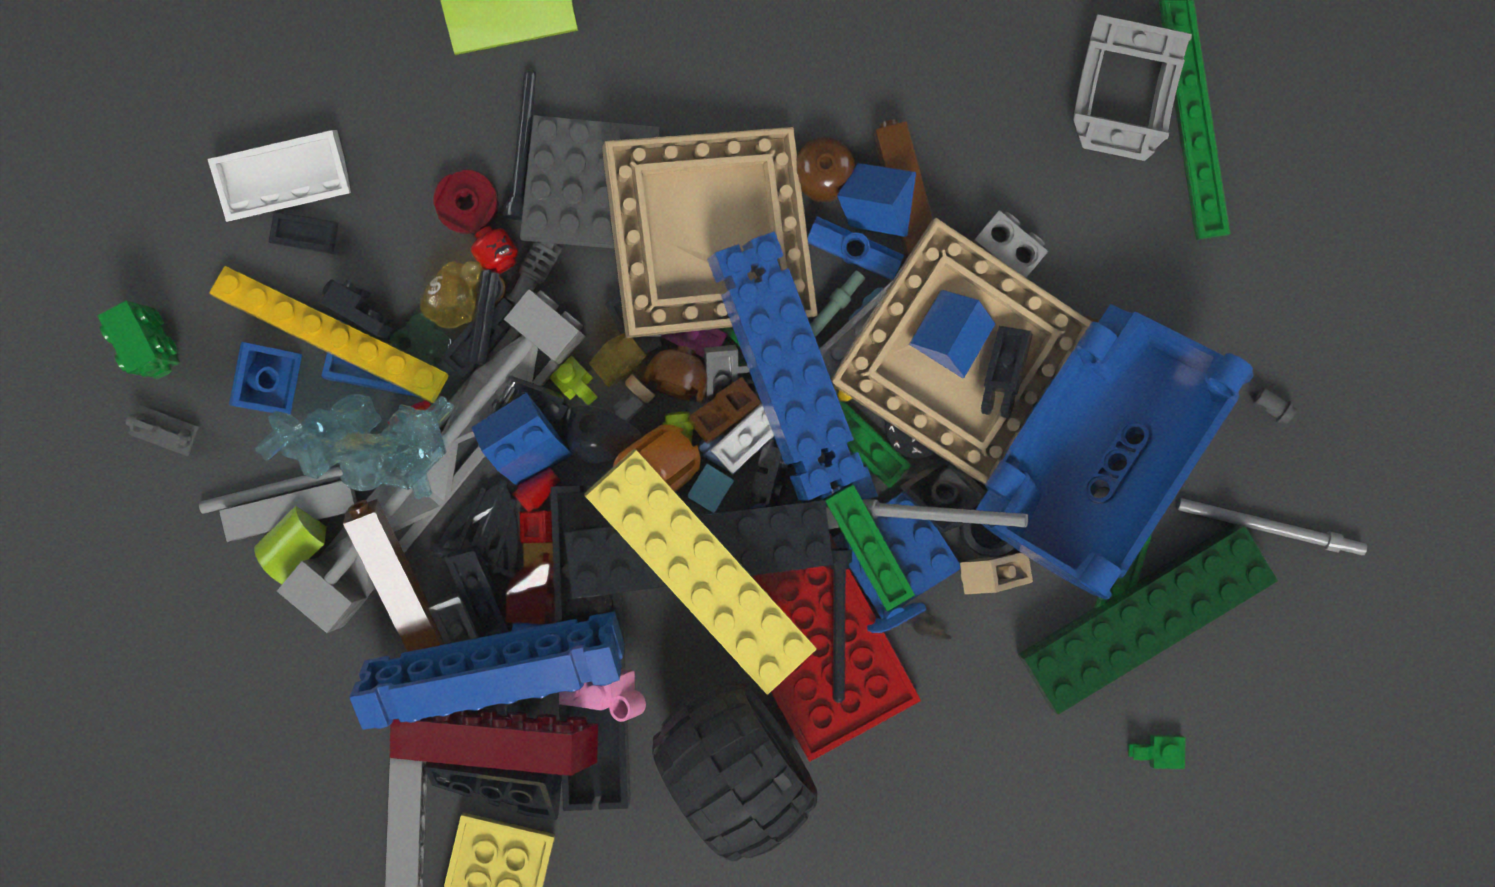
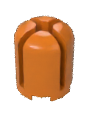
(668, 454)

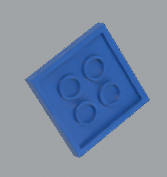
(916, 548)

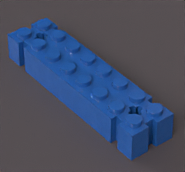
(786, 366)
(489, 671)

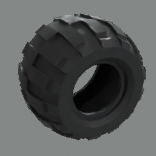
(734, 772)

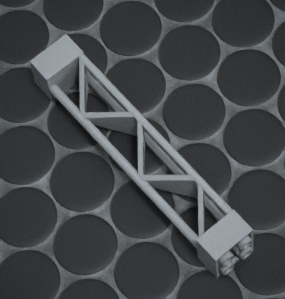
(337, 582)

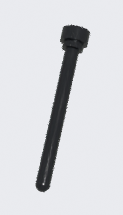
(514, 206)
(841, 560)

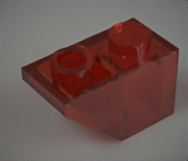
(528, 592)

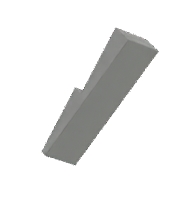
(264, 515)

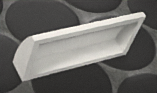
(280, 175)

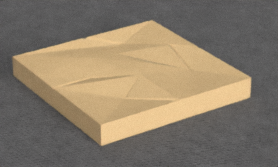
(693, 197)
(927, 397)

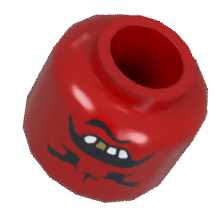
(494, 250)

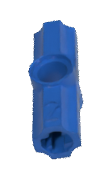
(874, 257)

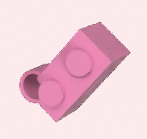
(618, 697)

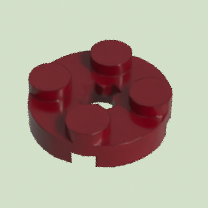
(460, 185)

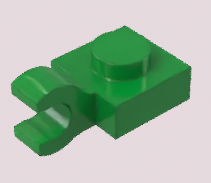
(1163, 751)

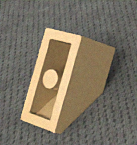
(995, 573)

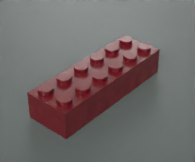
(499, 741)

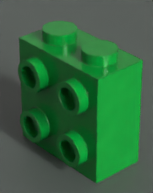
(139, 339)

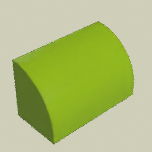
(289, 543)

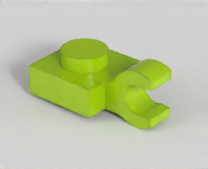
(573, 380)

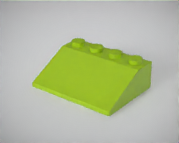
(497, 23)

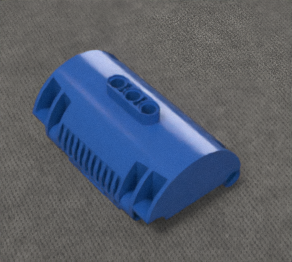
(1115, 384)

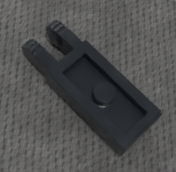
(1006, 368)

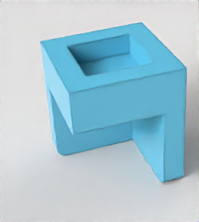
(710, 488)

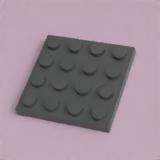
(567, 180)

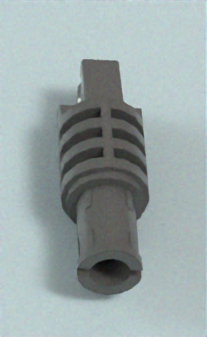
(535, 268)

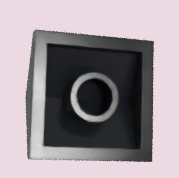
(944, 487)

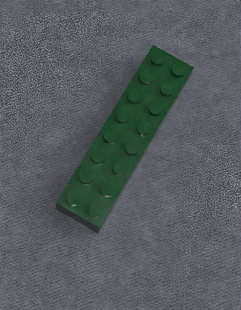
(1147, 617)

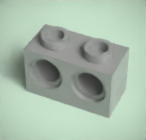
(1015, 239)

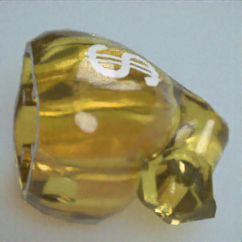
(450, 295)

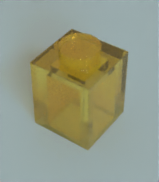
(617, 359)

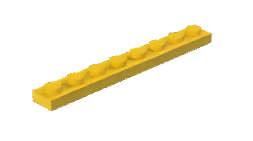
(329, 334)

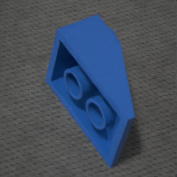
(520, 440)

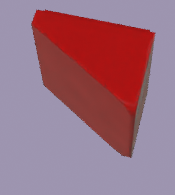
(536, 526)

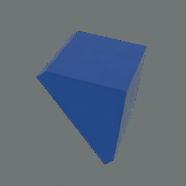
(878, 199)
(953, 331)
(265, 378)

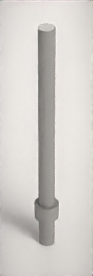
(268, 491)
(945, 514)
(1330, 540)

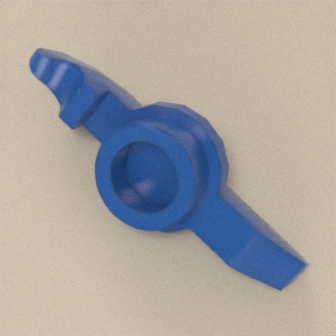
(896, 617)

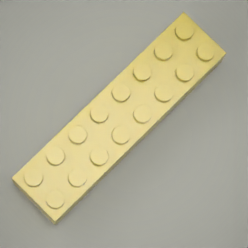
(700, 571)

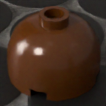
(824, 168)
(678, 374)

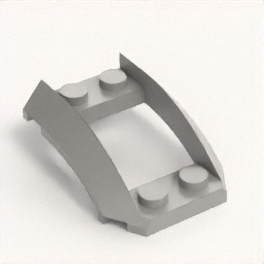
(1139, 41)

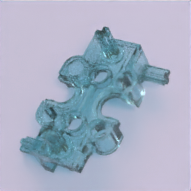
(410, 438)

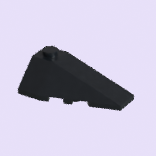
(531, 792)

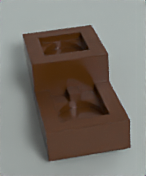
(724, 411)

